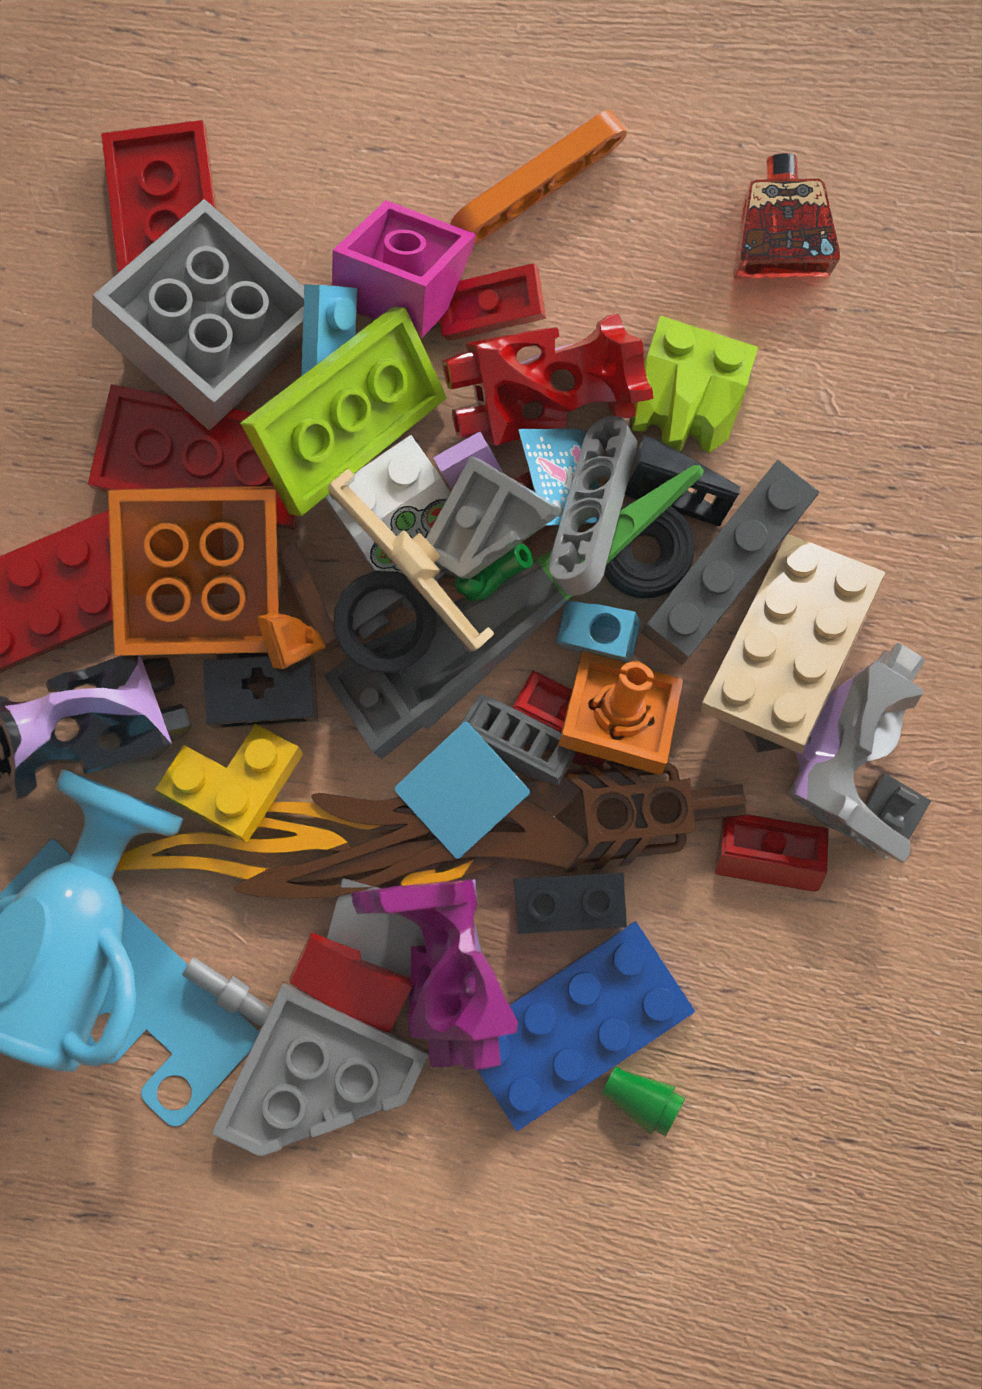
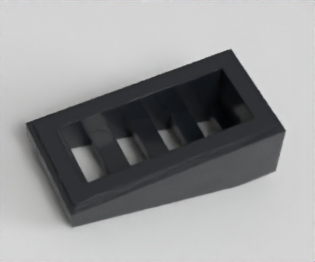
(658, 463)

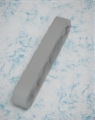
(583, 504)

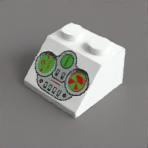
(401, 492)

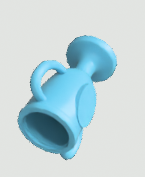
(67, 938)

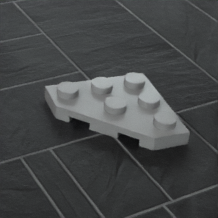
(314, 1075)

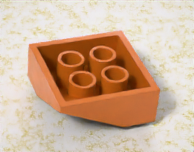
(192, 569)

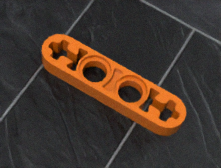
(541, 176)

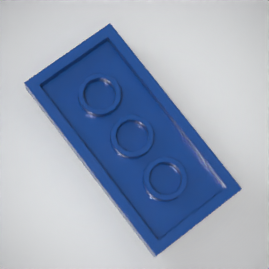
(584, 1024)

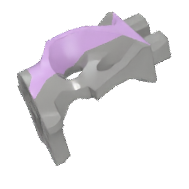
(856, 727)

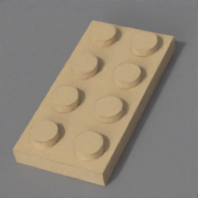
(793, 643)

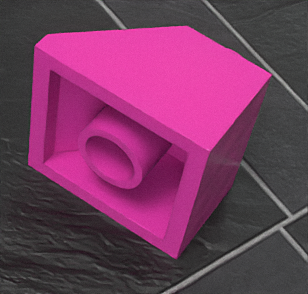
(402, 262)

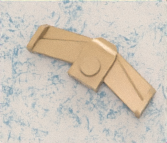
(413, 557)

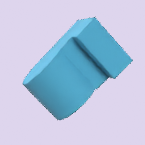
(599, 630)

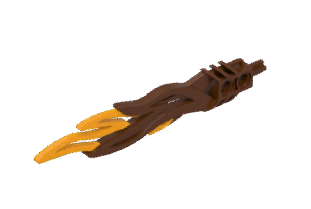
(543, 840)

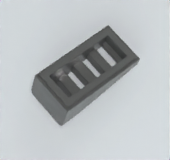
(495, 720)

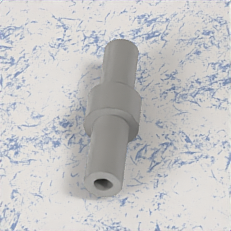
(230, 993)

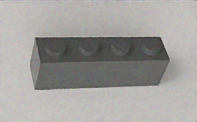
(730, 562)

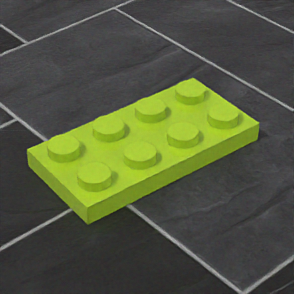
(345, 410)

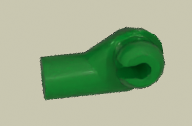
(494, 575)

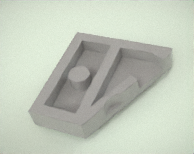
(486, 519)

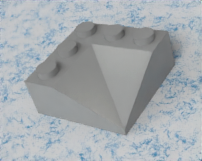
(203, 314)

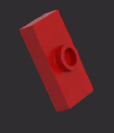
(494, 302)

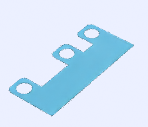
(177, 1012)

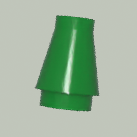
(644, 1100)

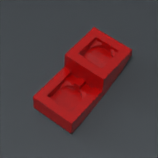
(349, 984)

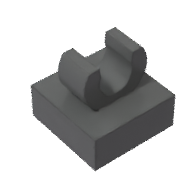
(897, 805)

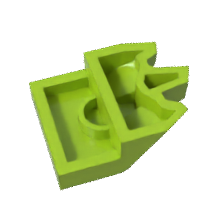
(695, 384)

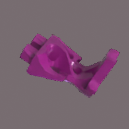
(453, 987)

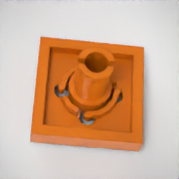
(621, 699)

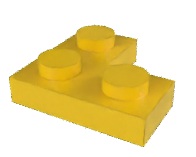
(234, 795)

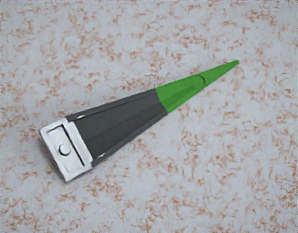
(398, 704)

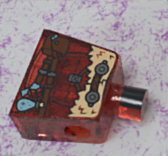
(786, 225)

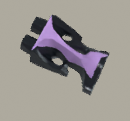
(118, 706)

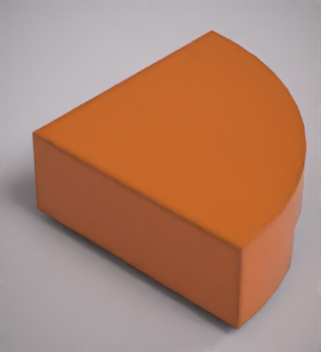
(288, 639)

